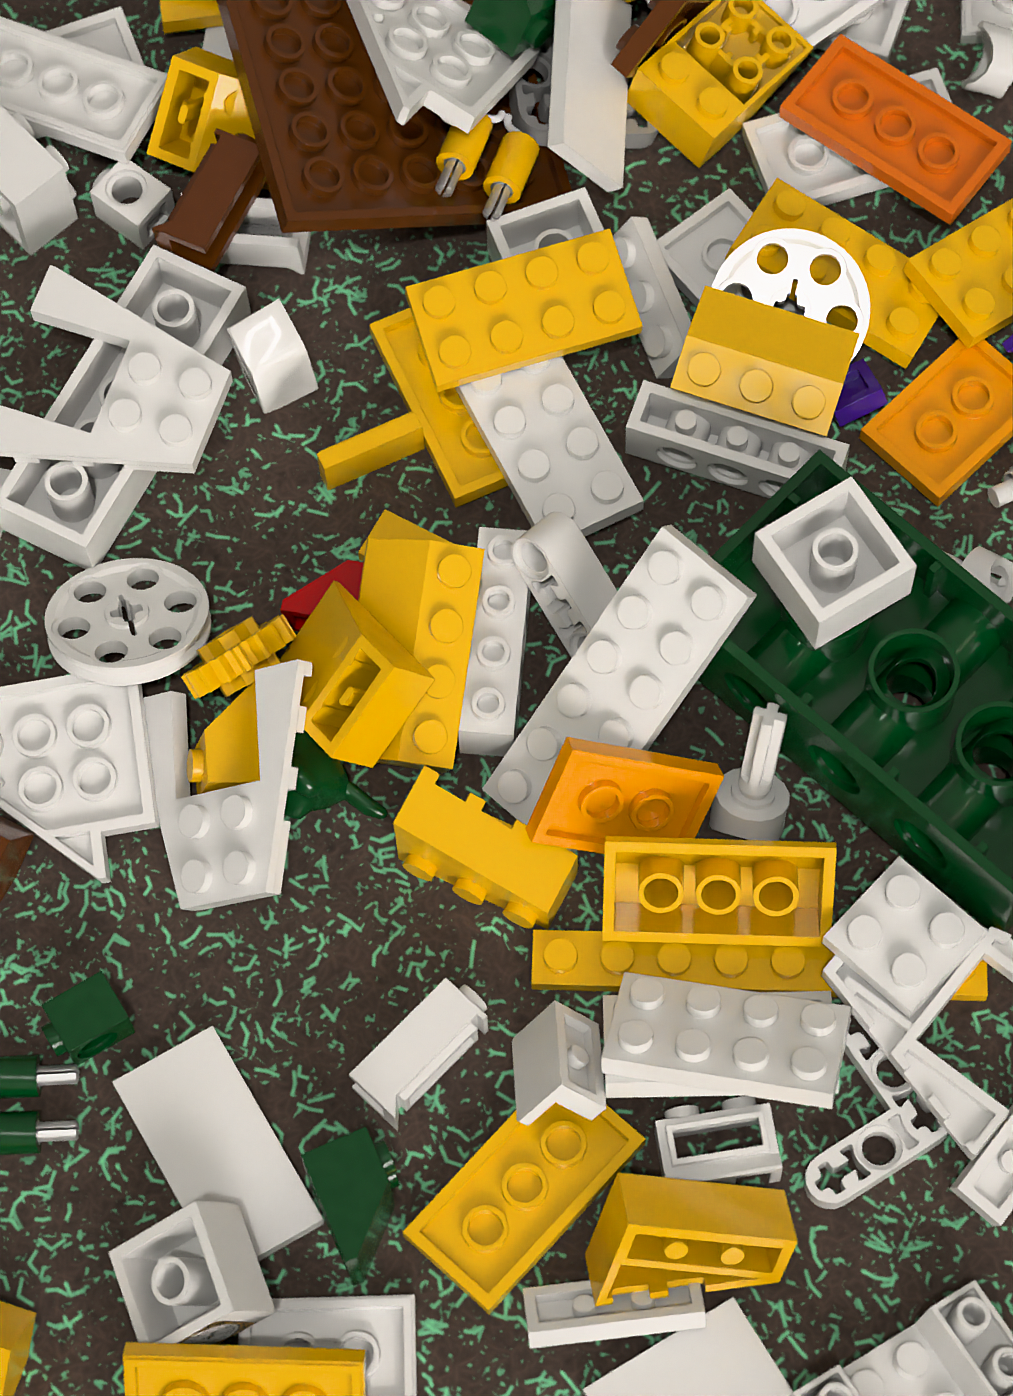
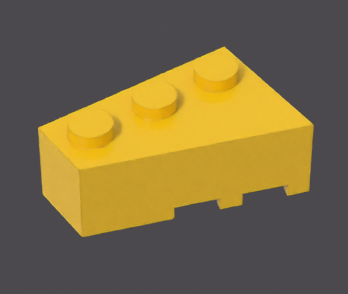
(481, 854)
(687, 1232)

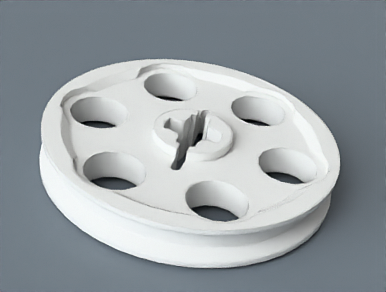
(802, 249)
(112, 634)

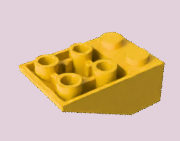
(716, 75)
(197, 99)
(359, 679)

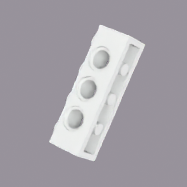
(721, 441)
(496, 650)

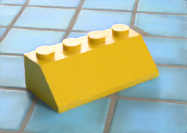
(428, 603)
(718, 891)

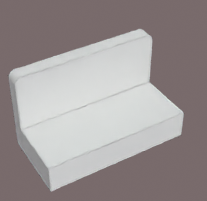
(559, 1063)

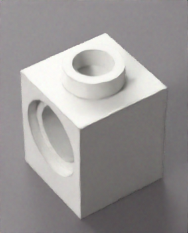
(136, 218)

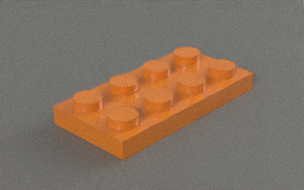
(895, 129)

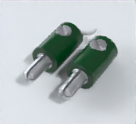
(23, 1078)

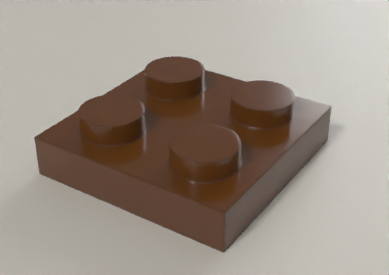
(657, 29)

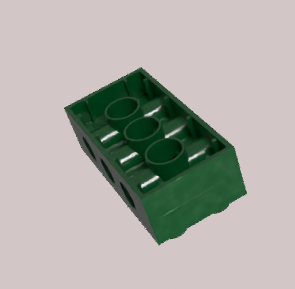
(887, 761)

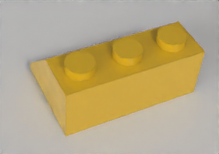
(765, 360)

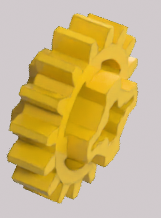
(236, 653)

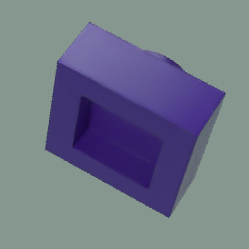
(859, 394)

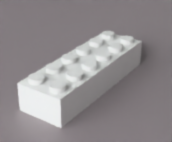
(84, 508)

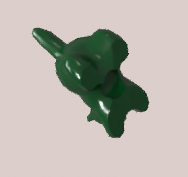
(323, 783)

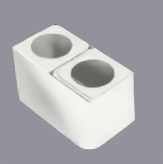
(273, 356)

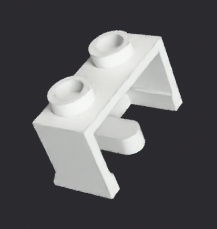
(725, 1165)

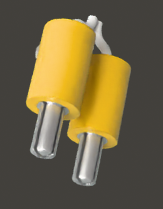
(507, 172)

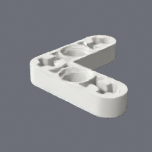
(893, 1125)

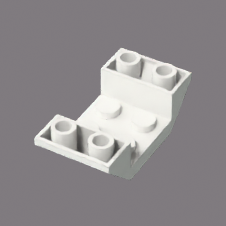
(950, 1351)

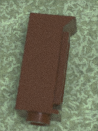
(214, 201)

